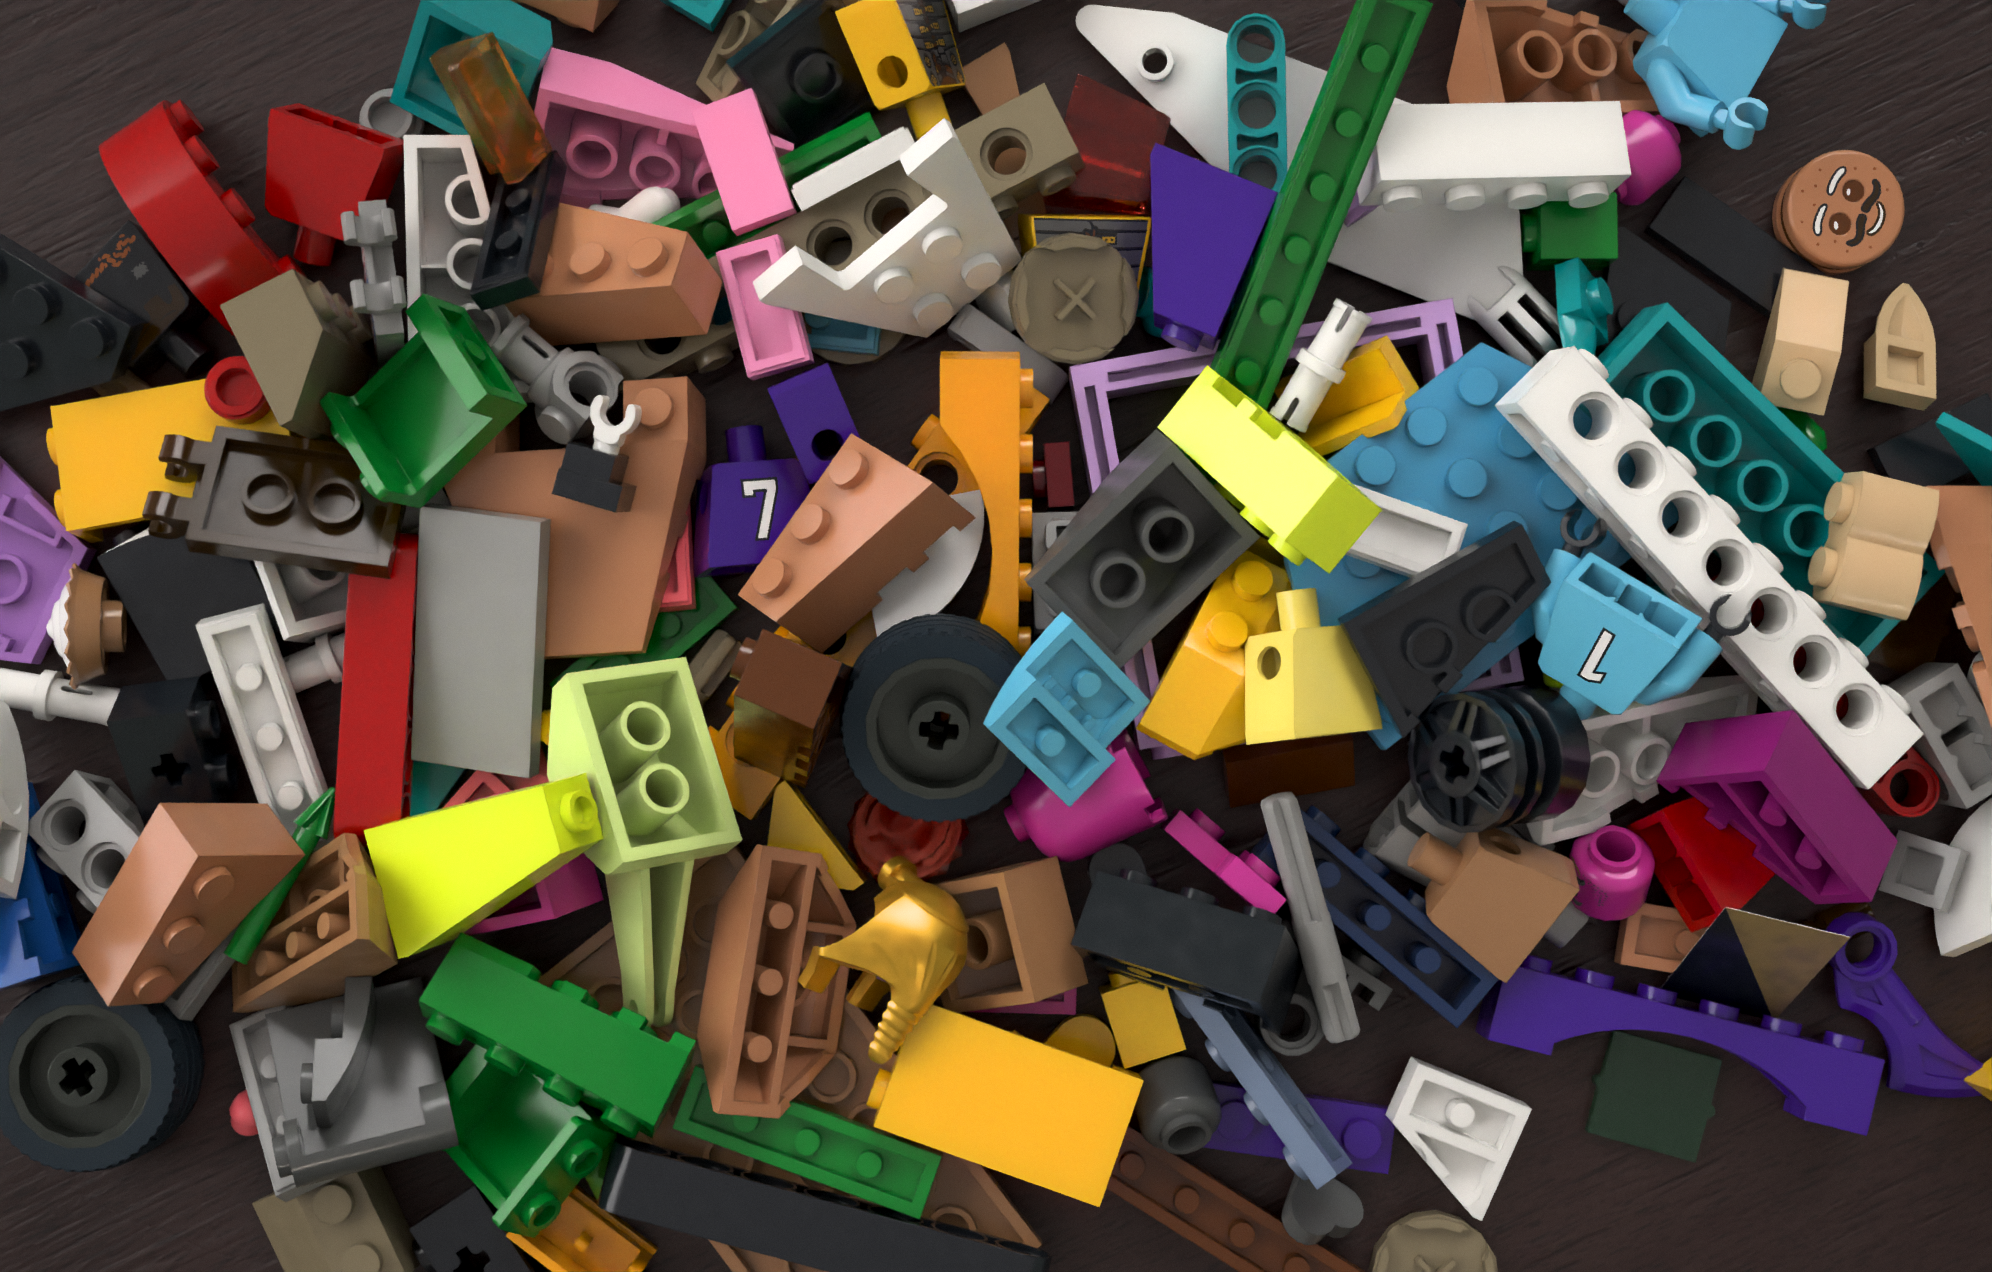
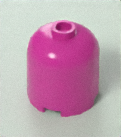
(1102, 816)

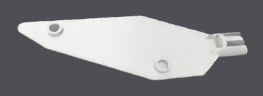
(1416, 251)

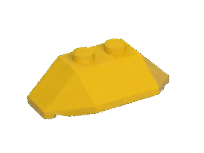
(1203, 686)

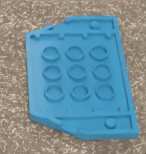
(1468, 465)

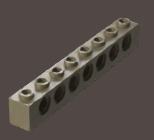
(858, 211)

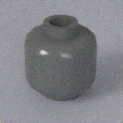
(1177, 1104)

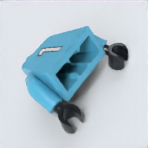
(1615, 635)

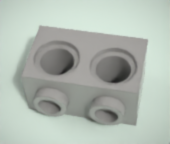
(1954, 730)
(108, 838)

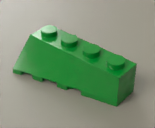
(557, 1036)

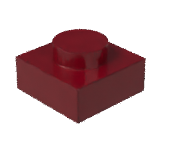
(1054, 477)

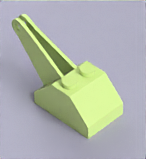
(657, 805)

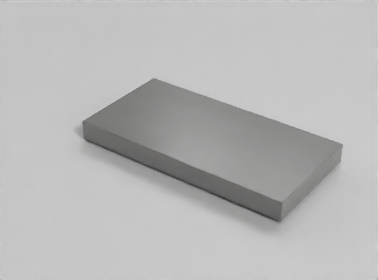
(480, 639)

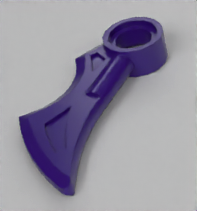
(1918, 1051)

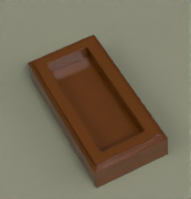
(1288, 766)

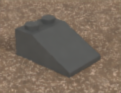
(1140, 549)

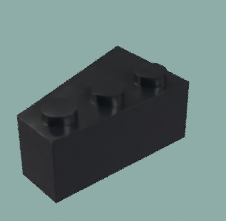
(1190, 945)

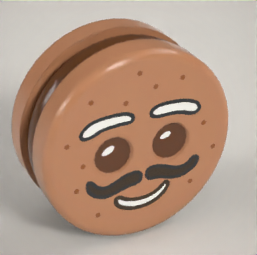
(1839, 211)

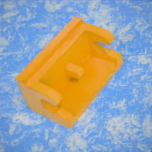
(587, 1240)

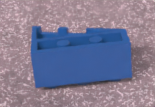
(39, 924)

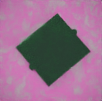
(1653, 1095)

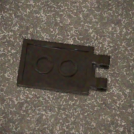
(275, 503)

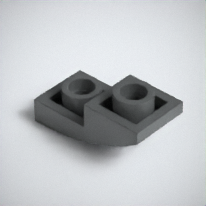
(340, 1059)

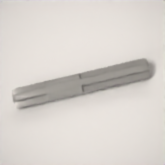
(1310, 917)

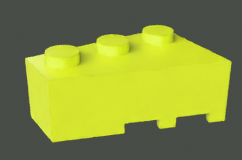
(1269, 473)

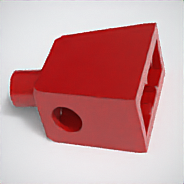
(322, 169)
(1700, 864)

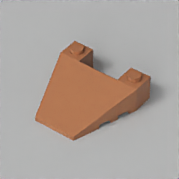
(602, 564)

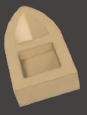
(1901, 353)

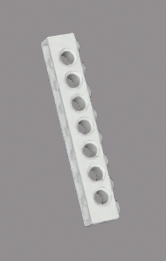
(1542, 411)

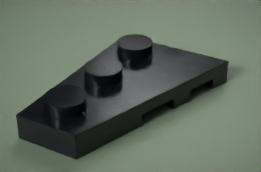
(1436, 622)

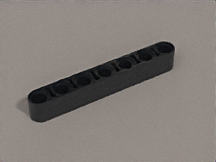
(793, 1218)

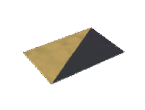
(1753, 962)

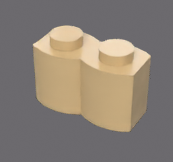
(1874, 545)

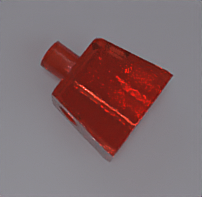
(1115, 144)

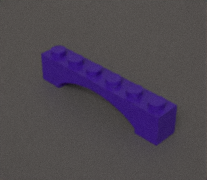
(1821, 1080)

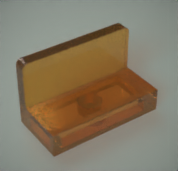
(492, 106)

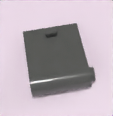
(395, 1108)

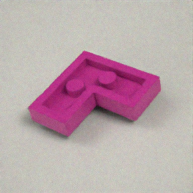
(1243, 874)

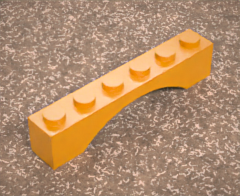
(982, 417)

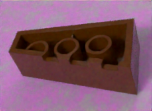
(784, 705)

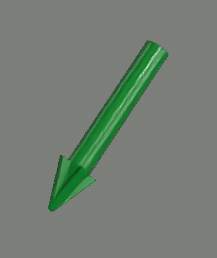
(312, 825)

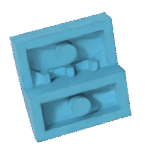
(1064, 709)

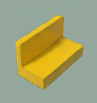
(1365, 400)

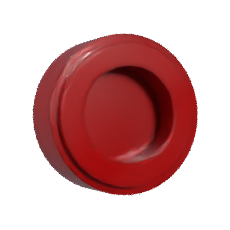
(235, 392)

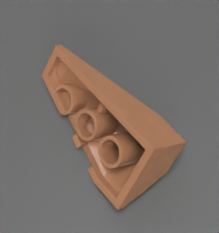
(1543, 55)
(1964, 549)

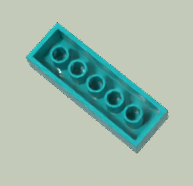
(1739, 449)

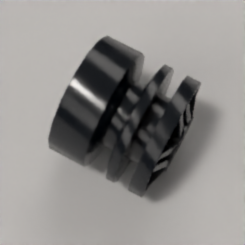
(1498, 757)

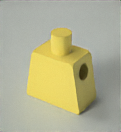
(1305, 678)

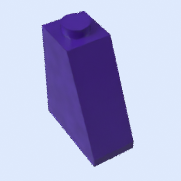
(1201, 244)

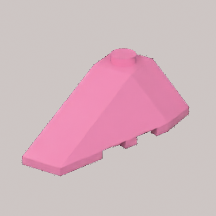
(621, 132)

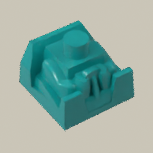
(438, 23)

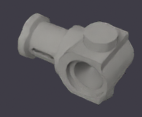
(554, 376)

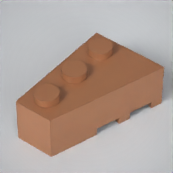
(619, 282)
(848, 542)
(181, 896)

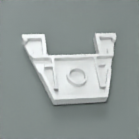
(922, 266)

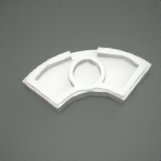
(940, 577)
(1970, 914)

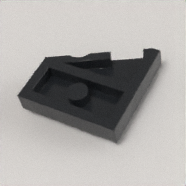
(1649, 278)

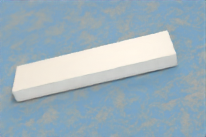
(264, 712)

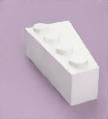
(446, 229)

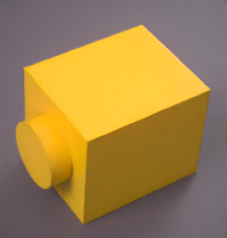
(1140, 1020)

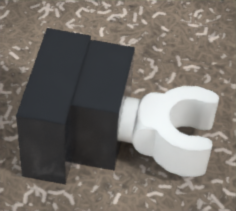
(597, 471)

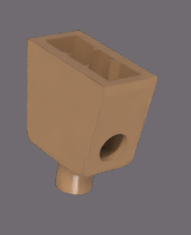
(1494, 894)

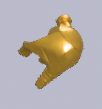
(908, 947)

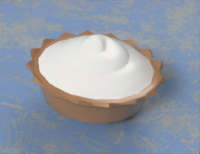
(87, 626)

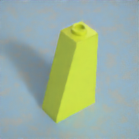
(474, 857)

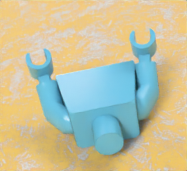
(1709, 56)

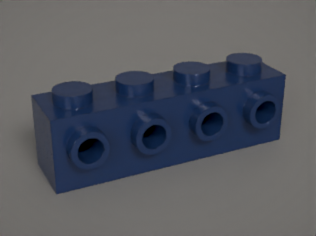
(1389, 925)

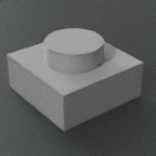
(1924, 871)

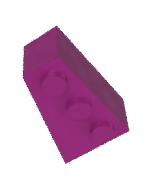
(1788, 799)

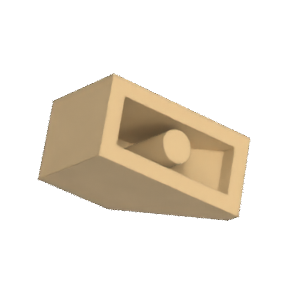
(1802, 341)

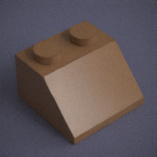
(1015, 937)

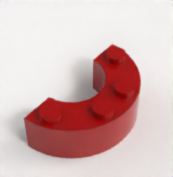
(183, 209)

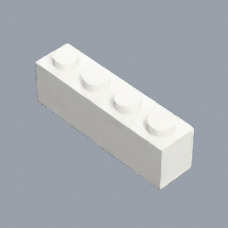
(1496, 155)

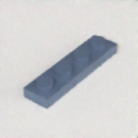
(1269, 1089)

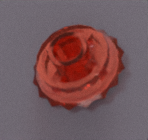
(884, 834)

